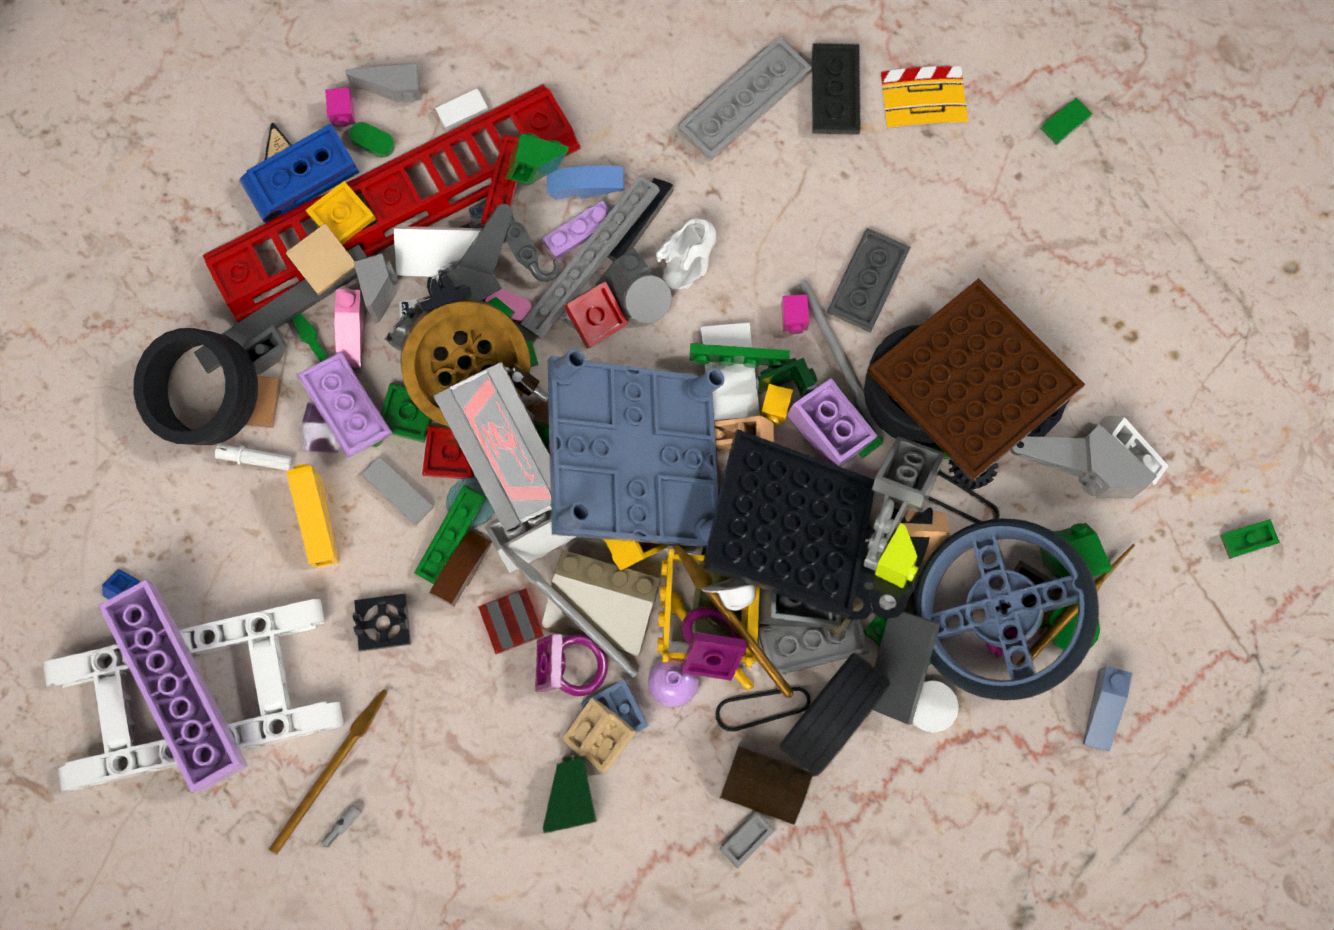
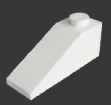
(1135, 443)

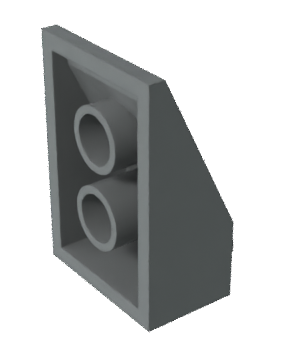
(783, 611)

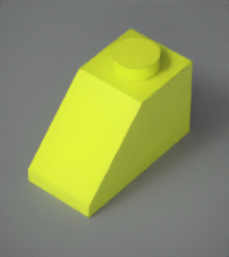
(898, 559)

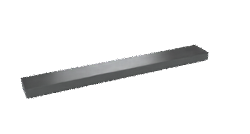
(276, 313)

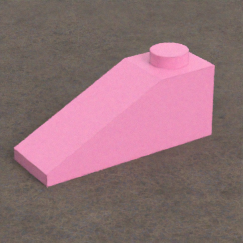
(350, 325)

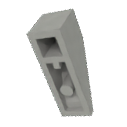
(393, 81)

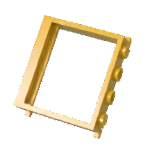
(749, 614)

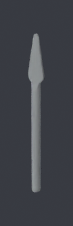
(859, 399)
(535, 578)

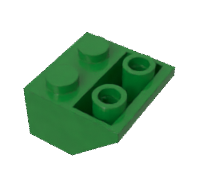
(534, 158)

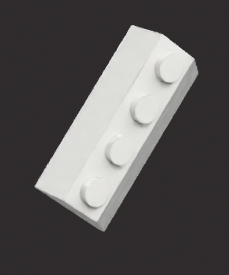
(528, 540)

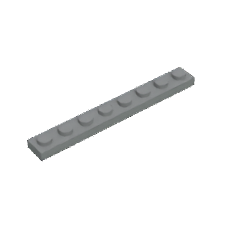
(590, 257)

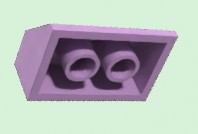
(831, 424)

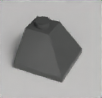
(621, 273)

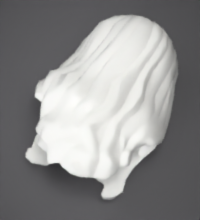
(687, 253)

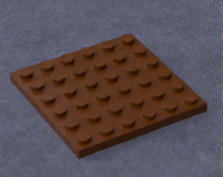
(975, 379)

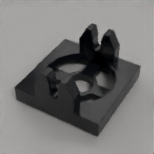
(442, 295)
(362, 606)

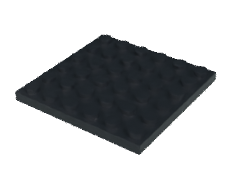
(790, 524)

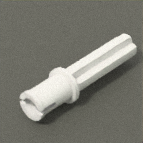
(253, 457)

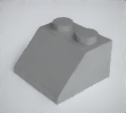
(377, 284)

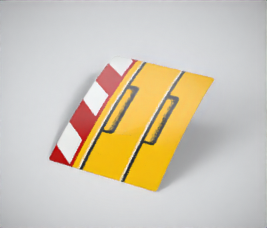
(924, 96)

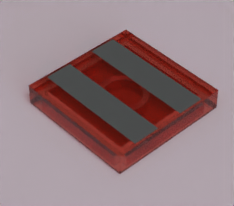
(511, 621)

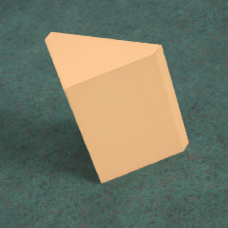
(937, 531)

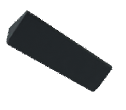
(644, 220)

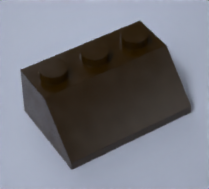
(766, 785)

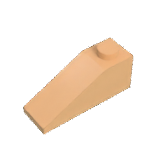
(754, 425)

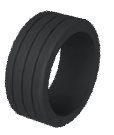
(152, 379)
(881, 408)
(835, 714)

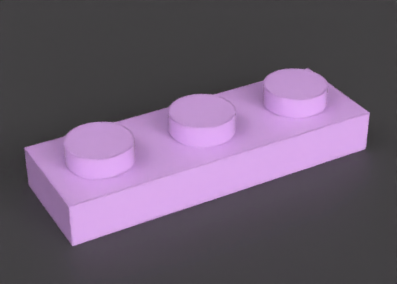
(575, 231)

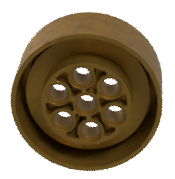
(437, 329)

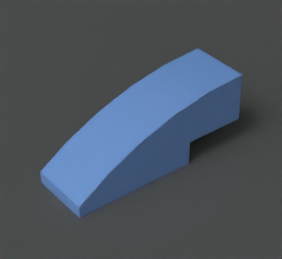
(585, 181)

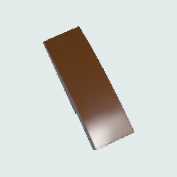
(460, 568)

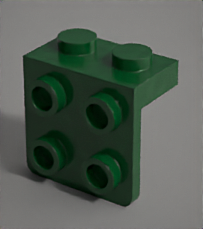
(791, 370)

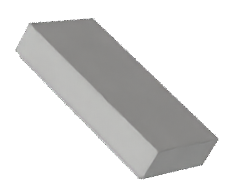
(747, 839)

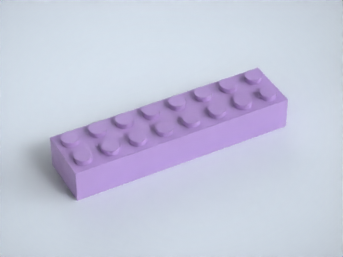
(173, 686)

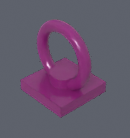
(711, 654)
(552, 664)

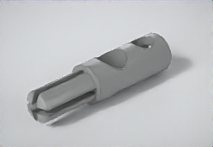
(340, 827)

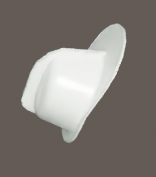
(733, 593)

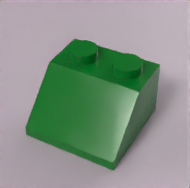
(1087, 544)

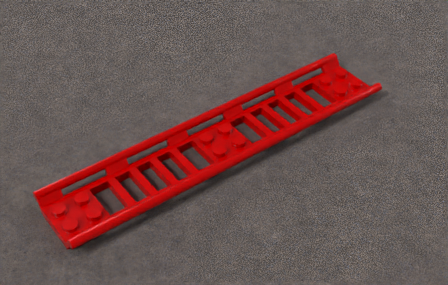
(390, 198)

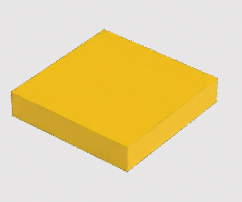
(341, 212)

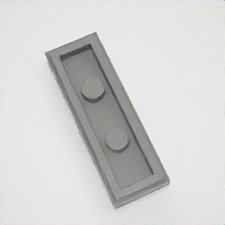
(397, 490)

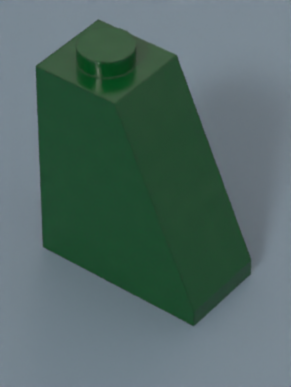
(570, 797)

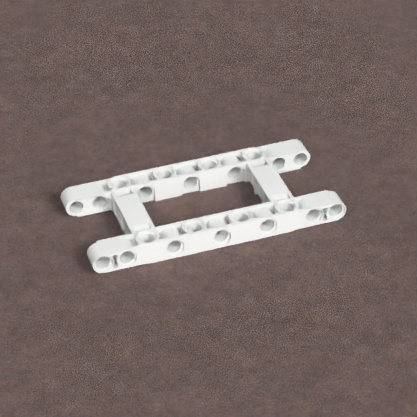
(248, 734)

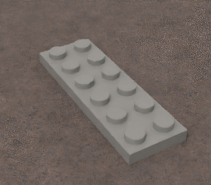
(744, 98)

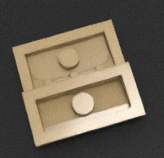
(321, 259)
(599, 735)

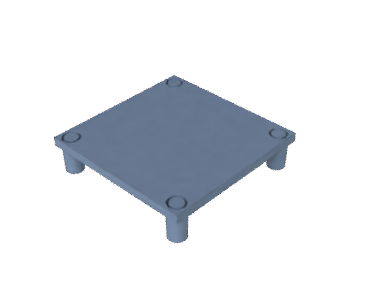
(631, 452)

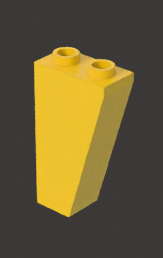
(313, 515)

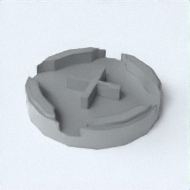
(647, 298)

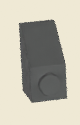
(266, 349)

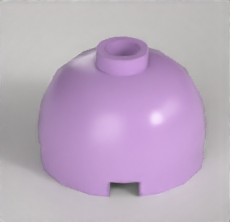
(670, 685)

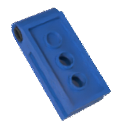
(279, 187)

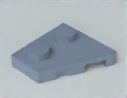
(622, 702)

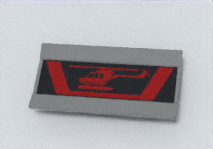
(500, 444)

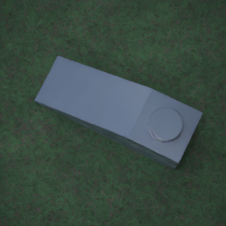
(1107, 707)

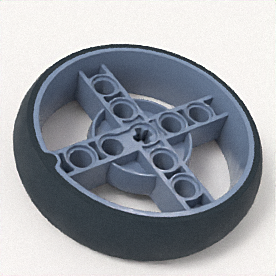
(1076, 588)

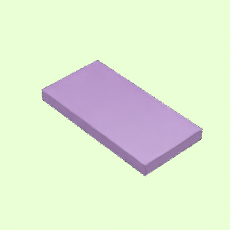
(344, 404)

